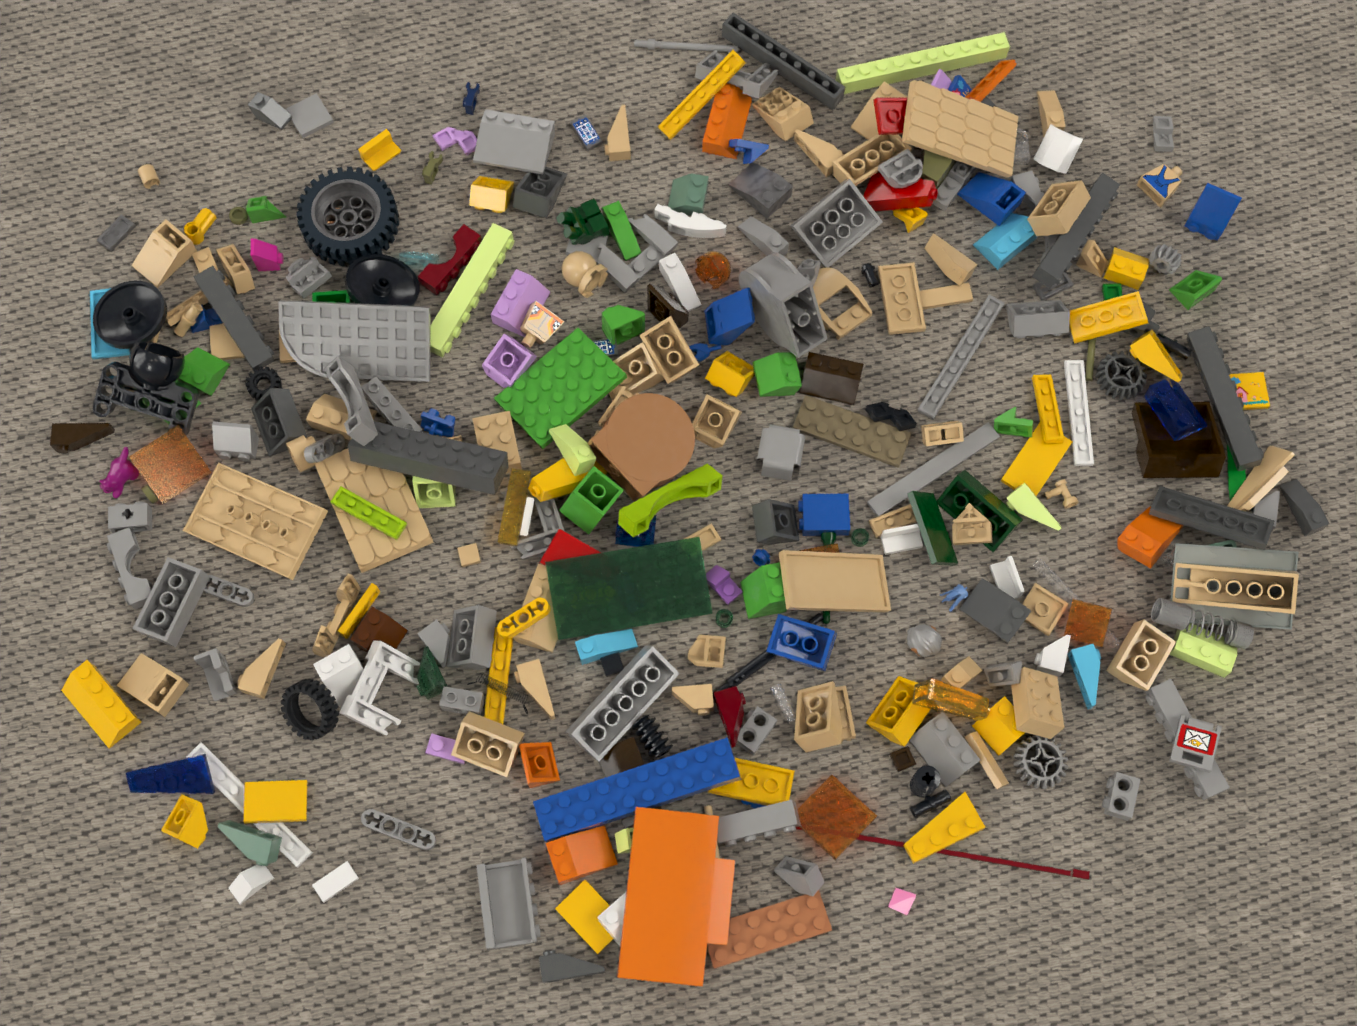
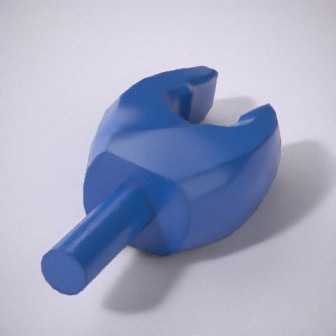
(702, 350)

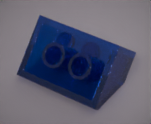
(1174, 409)

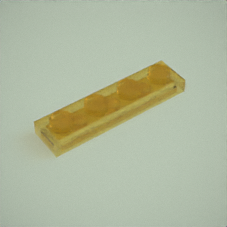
(514, 507)

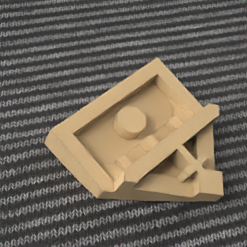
(971, 528)

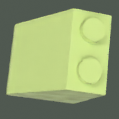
(433, 493)

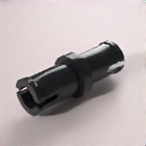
(1174, 347)
(930, 803)

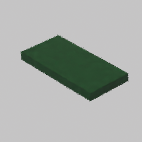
(932, 528)

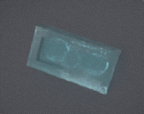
(411, 258)

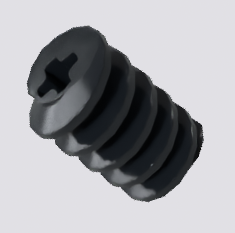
(651, 737)
(930, 776)

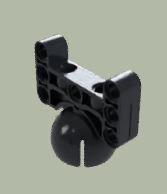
(150, 376)

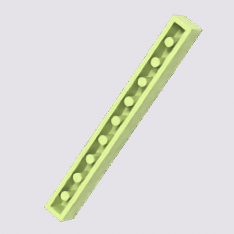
(923, 62)

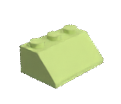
(1203, 651)

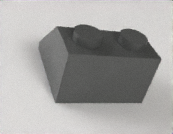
(775, 522)

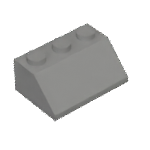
(1038, 318)
(472, 638)
(944, 749)

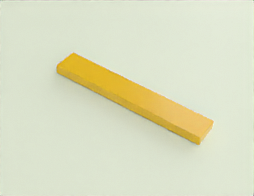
(701, 94)
(499, 670)

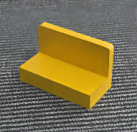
(379, 150)

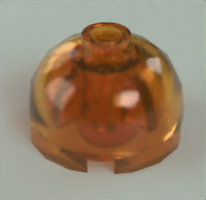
(712, 265)

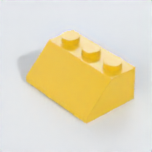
(896, 715)

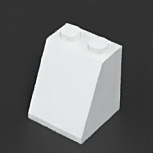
(340, 672)

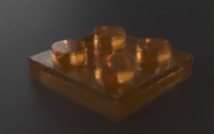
(1088, 622)

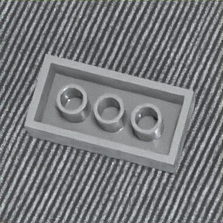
(171, 602)

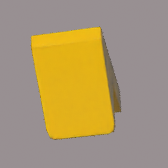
(912, 217)

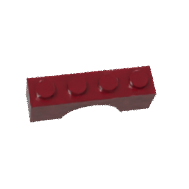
(436, 276)

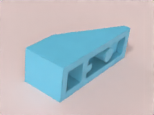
(601, 645)
(1086, 667)

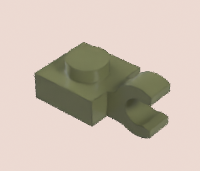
(430, 171)

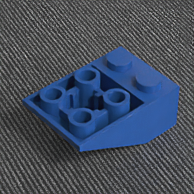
(992, 196)
(729, 317)

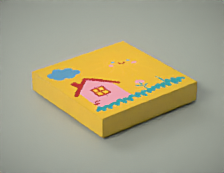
(1252, 390)

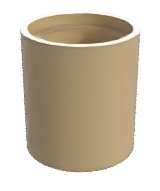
(148, 176)

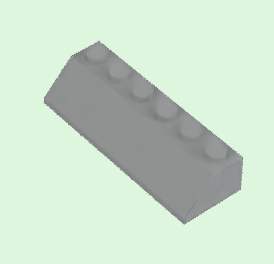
(622, 702)

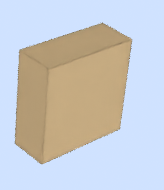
(469, 555)

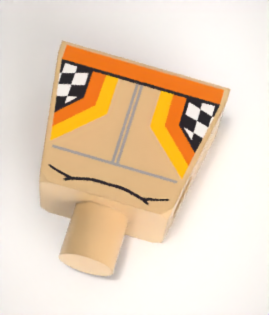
(539, 325)

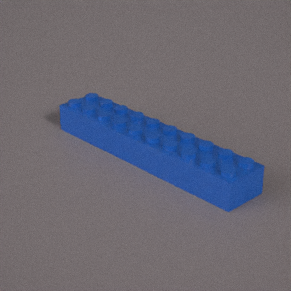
(642, 786)

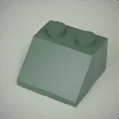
(689, 194)

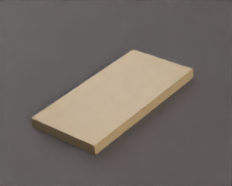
(834, 581)

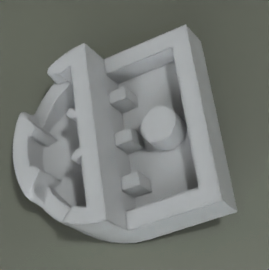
(901, 170)
(307, 276)

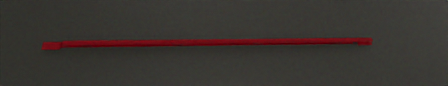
(1076, 873)

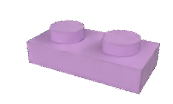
(442, 748)

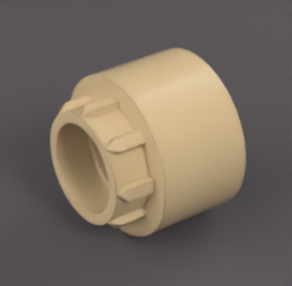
(296, 449)

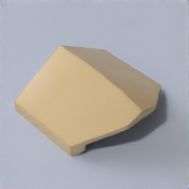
(708, 651)

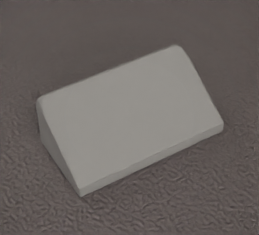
(1003, 674)

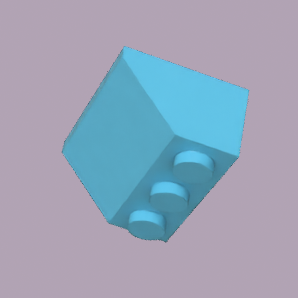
(1006, 240)

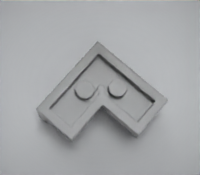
(216, 673)

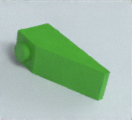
(621, 230)

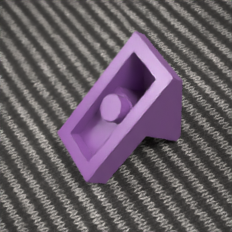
(722, 584)

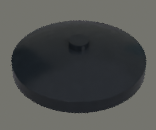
(381, 281)
(129, 314)

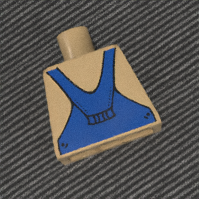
(1160, 183)

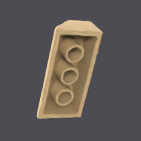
(864, 160)
(542, 633)

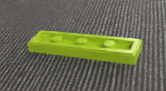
(368, 513)

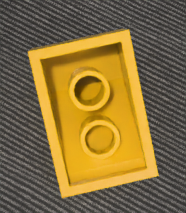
(1153, 353)

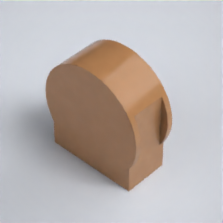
(644, 443)

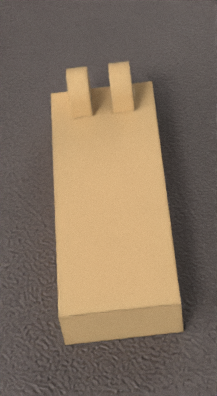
(848, 730)

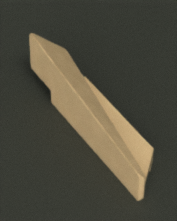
(1262, 478)

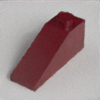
(731, 711)

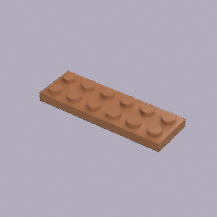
(771, 929)

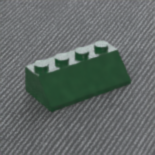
(967, 490)

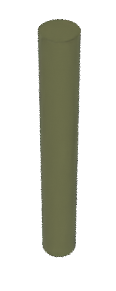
(1090, 359)

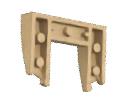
(329, 635)

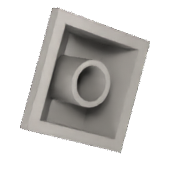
(234, 441)

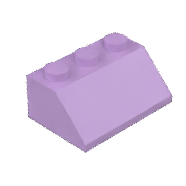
(516, 300)

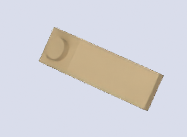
(1050, 110)
(618, 138)
(818, 151)
(950, 260)
(236, 269)
(259, 674)
(533, 682)

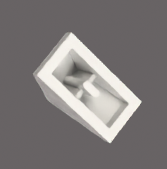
(250, 882)

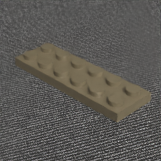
(852, 431)

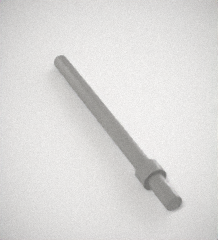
(651, 44)

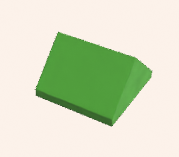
(1195, 288)

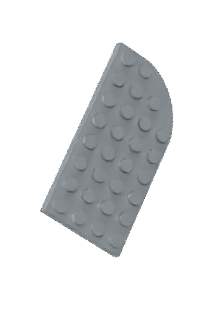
(373, 338)

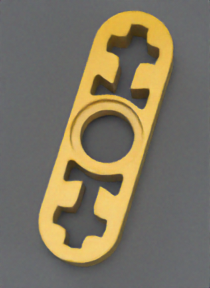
(524, 610)

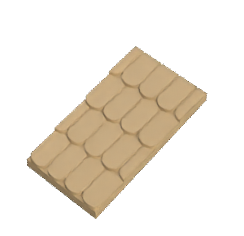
(960, 128)
(384, 489)
(255, 521)

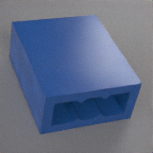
(824, 514)

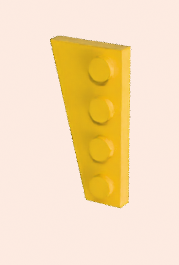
(947, 828)

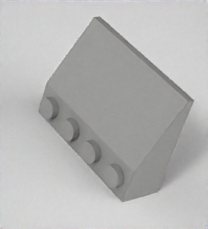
(514, 141)
(836, 223)

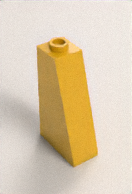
(557, 481)

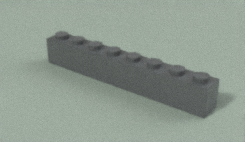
(784, 60)
(1067, 245)
(1224, 399)

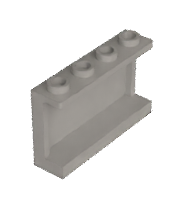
(508, 904)

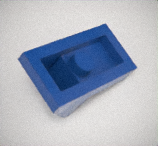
(751, 149)
(205, 319)

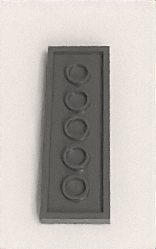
(1212, 517)

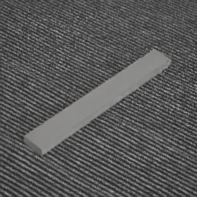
(960, 357)
(933, 469)

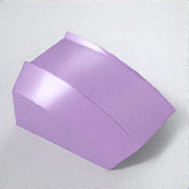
(507, 361)

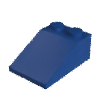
(1212, 212)
(802, 642)

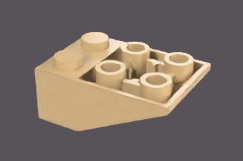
(784, 113)
(163, 253)
(153, 684)

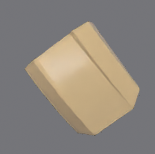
(715, 422)

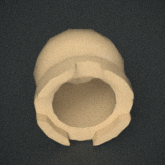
(583, 272)

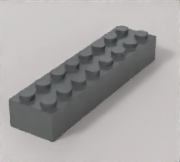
(432, 458)

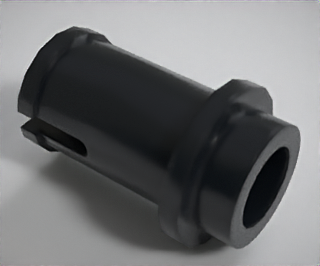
(870, 275)

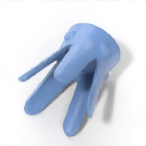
(958, 592)

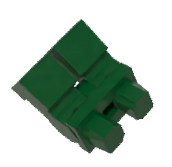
(583, 223)

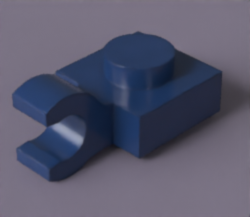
(470, 101)

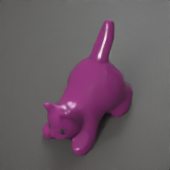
(120, 471)

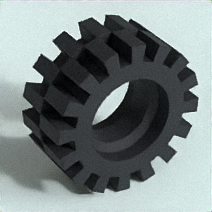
(259, 375)

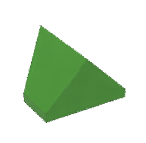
(262, 210)

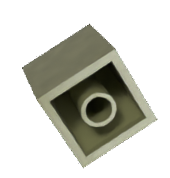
(935, 167)

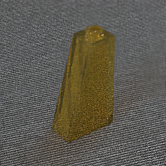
(950, 699)

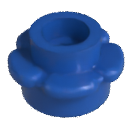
(761, 557)

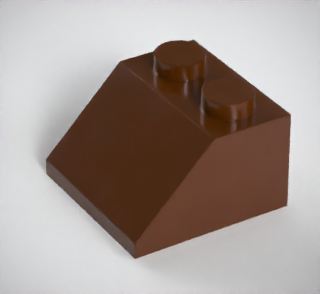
(378, 627)

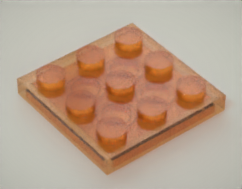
(170, 464)
(834, 817)

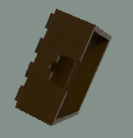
(1190, 457)

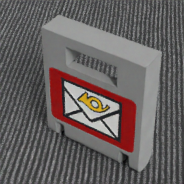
(1196, 739)

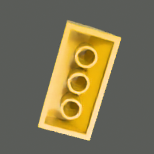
(99, 704)

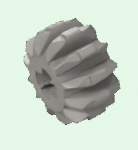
(1165, 259)

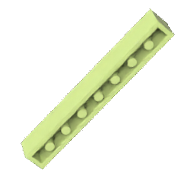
(469, 288)

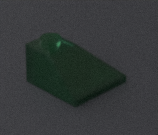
(429, 676)

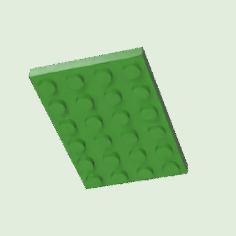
(560, 387)

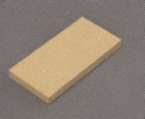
(901, 298)

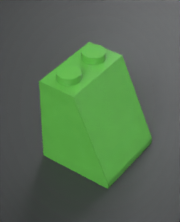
(591, 500)
(764, 591)

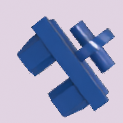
(437, 426)

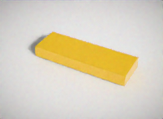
(359, 611)

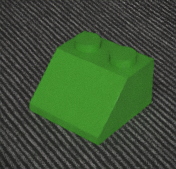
(622, 323)
(203, 371)
(777, 375)

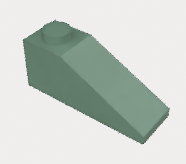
(253, 843)

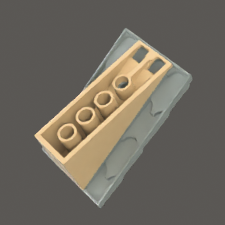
(1236, 584)

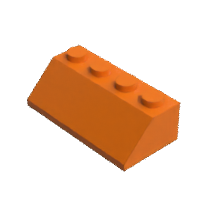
(726, 121)

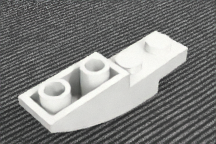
(695, 226)

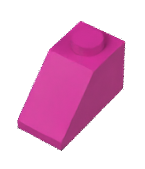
(265, 256)

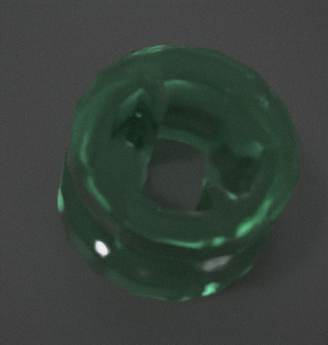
(855, 534)
(729, 620)

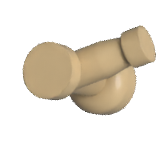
(1061, 488)

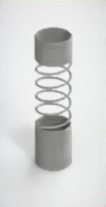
(1179, 617)

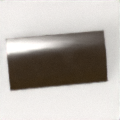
(621, 758)

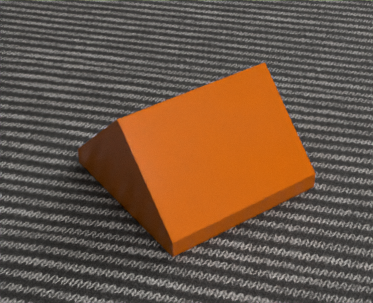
(539, 763)

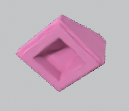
(901, 901)

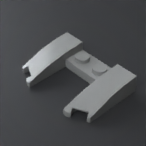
(753, 84)
(628, 275)
(551, 522)

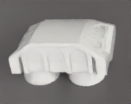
(1058, 149)

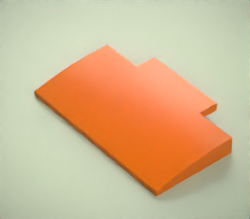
(674, 897)

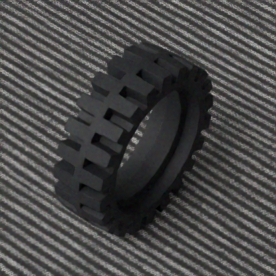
(322, 699)

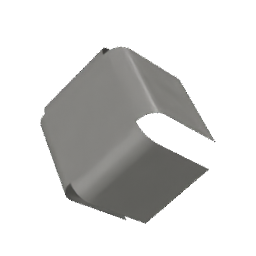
(781, 450)

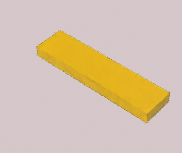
(1048, 409)

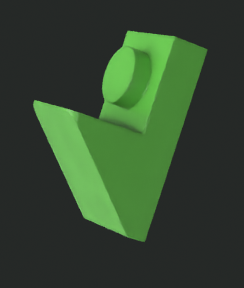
(1010, 425)

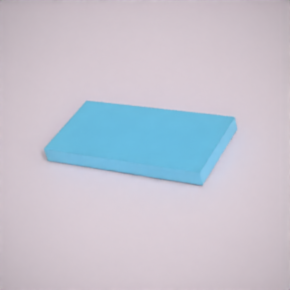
(99, 348)

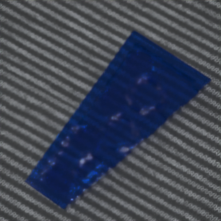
(179, 776)

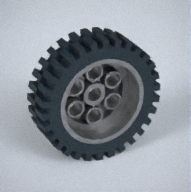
(347, 190)

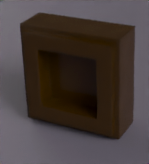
(902, 759)

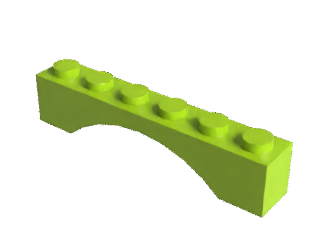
(698, 483)

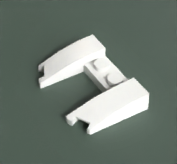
(358, 705)

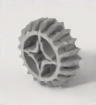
(1041, 769)

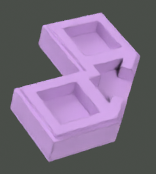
(450, 136)

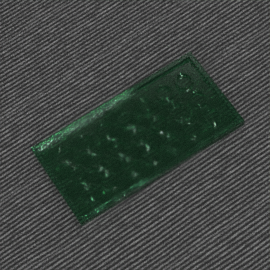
(628, 588)

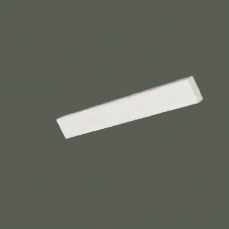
(234, 789)

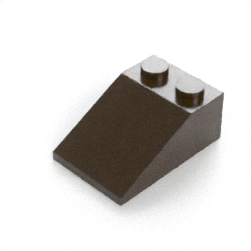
(663, 305)

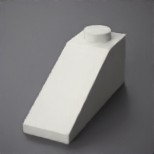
(679, 282)

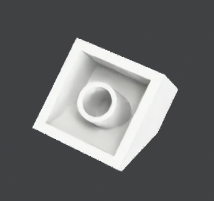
(613, 917)

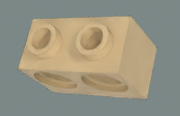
(942, 433)

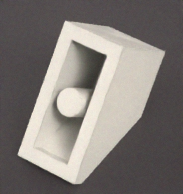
(1053, 657)

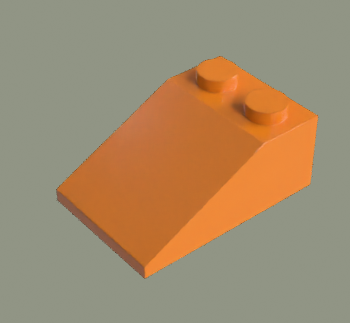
(1147, 538)
(581, 854)

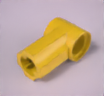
(198, 227)

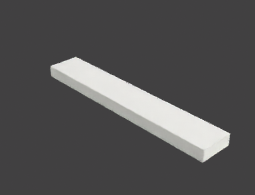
(1078, 413)

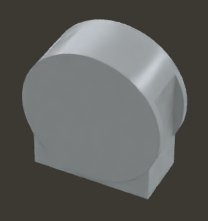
(784, 304)

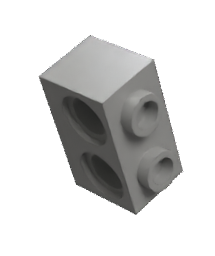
(758, 732)
(1125, 798)

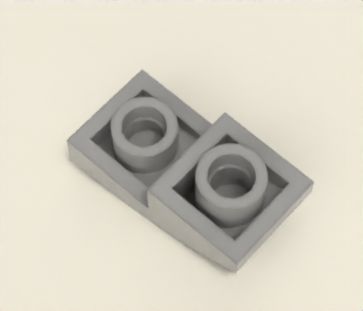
(810, 268)

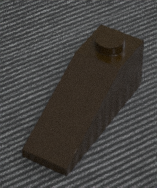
(74, 436)

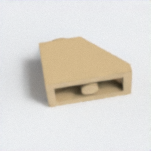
(962, 673)
(695, 697)

